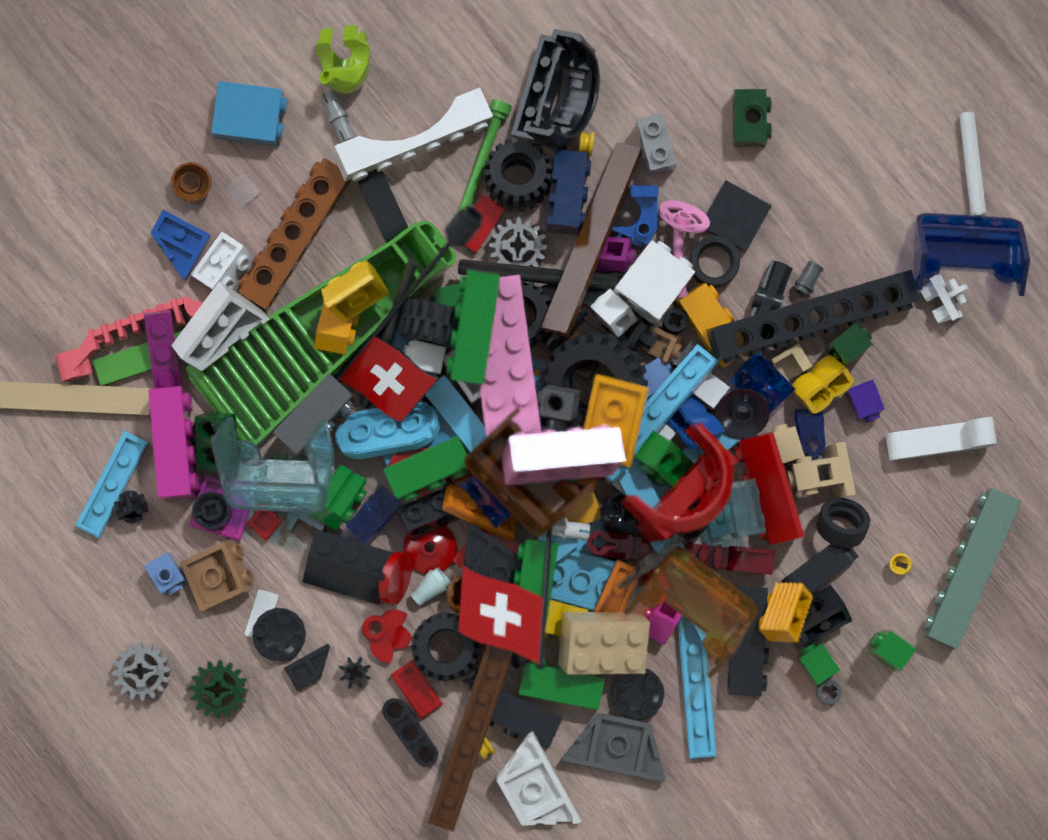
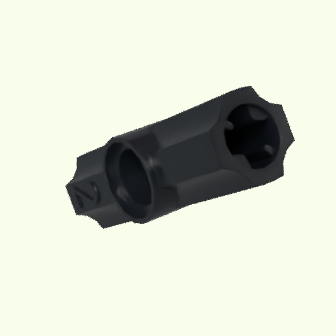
(770, 294)

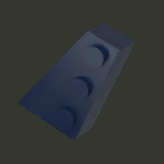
(568, 192)

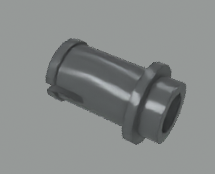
(808, 278)

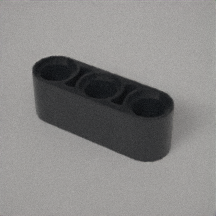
(383, 205)
(821, 567)
(398, 725)

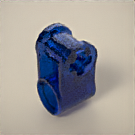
(810, 428)

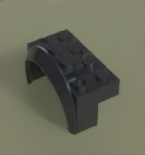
(577, 95)

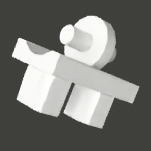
(938, 287)

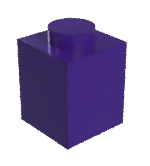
(865, 401)

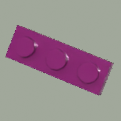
(162, 355)

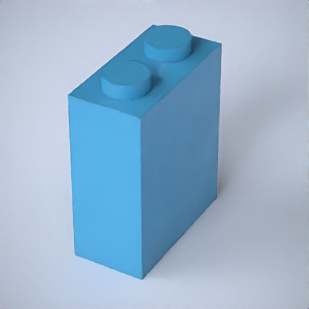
(249, 113)

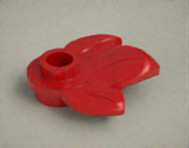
(391, 635)

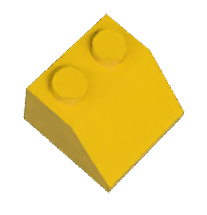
(354, 291)

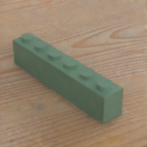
(972, 568)

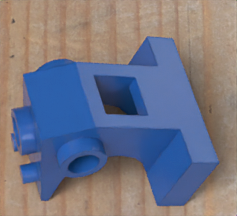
(647, 199)

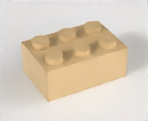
(603, 643)

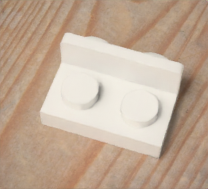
(223, 263)

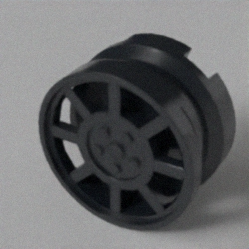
(211, 511)

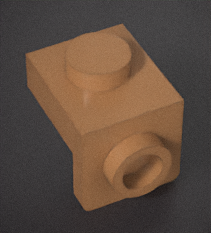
(666, 347)

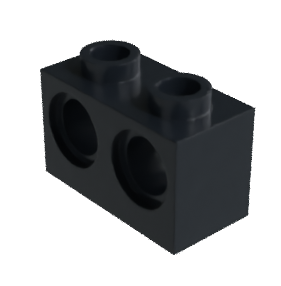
(425, 514)

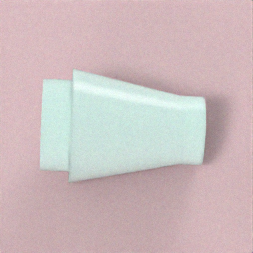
(431, 586)

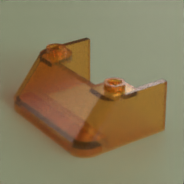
(702, 599)

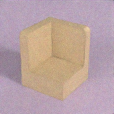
(791, 362)

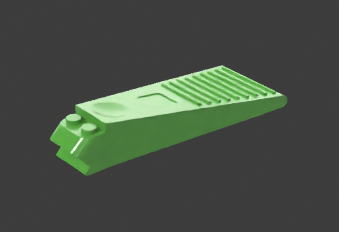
(277, 361)

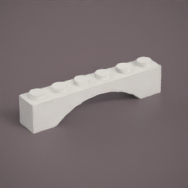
(364, 155)

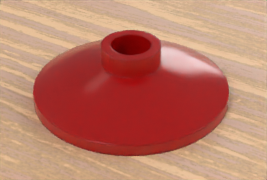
(442, 555)

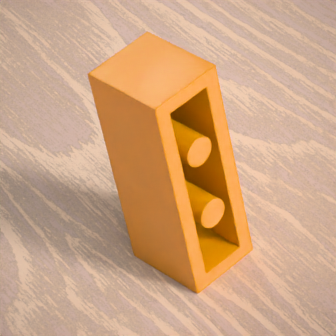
(705, 313)

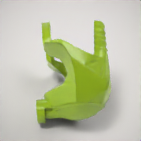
(344, 74)

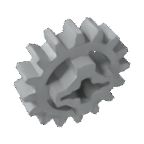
(505, 245)
(141, 658)

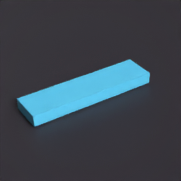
(111, 484)

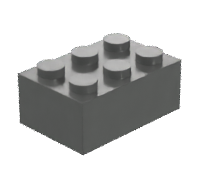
(324, 402)

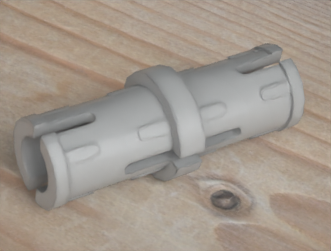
(337, 116)

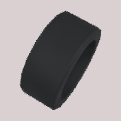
(731, 250)
(838, 535)

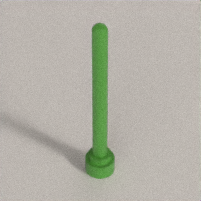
(500, 111)

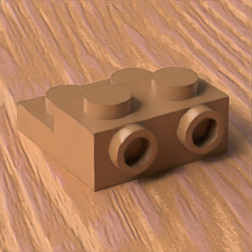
(218, 574)

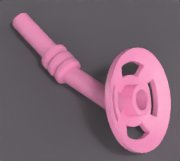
(681, 224)

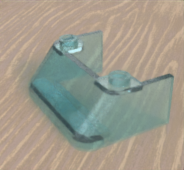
(273, 484)

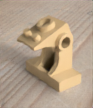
(804, 474)

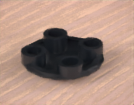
(279, 634)
(637, 695)

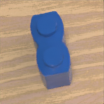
(692, 412)

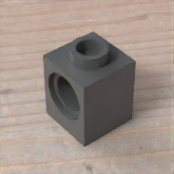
(570, 401)

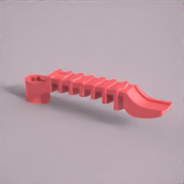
(76, 363)

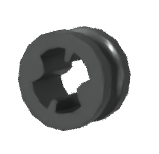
(828, 683)

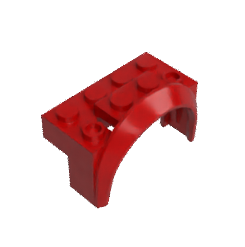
(672, 511)

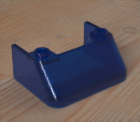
(971, 243)

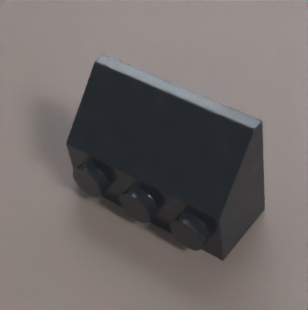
(345, 566)

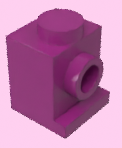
(616, 255)

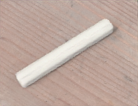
(972, 164)

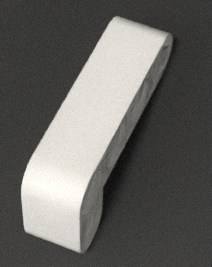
(941, 439)

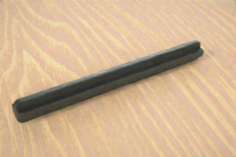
(533, 274)

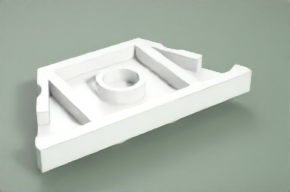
(534, 787)

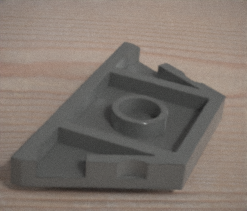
(618, 746)

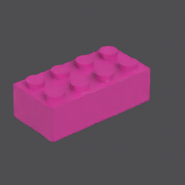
(173, 444)

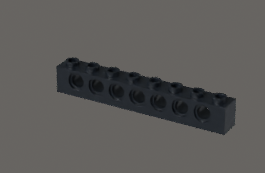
(900, 284)

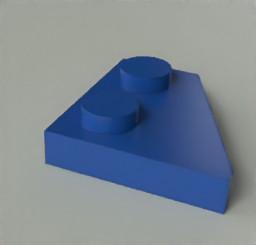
(180, 242)

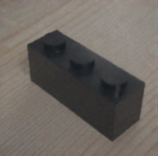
(523, 717)

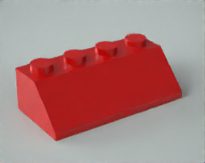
(764, 464)

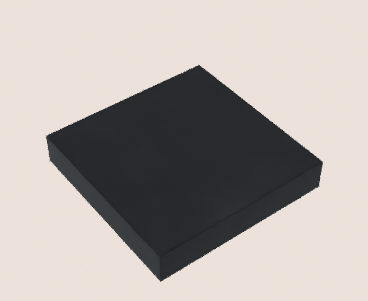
(736, 215)

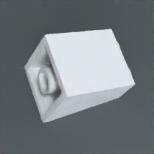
(654, 282)

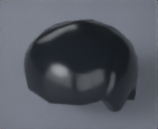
(615, 516)

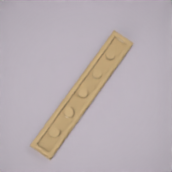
(74, 398)

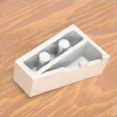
(216, 326)

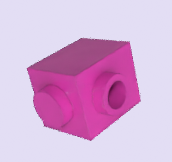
(662, 622)

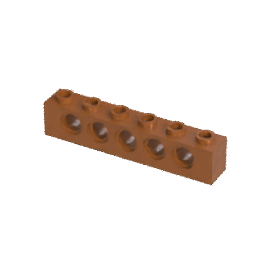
(265, 295)

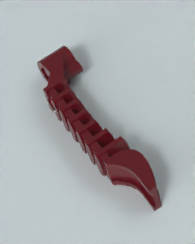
(718, 557)

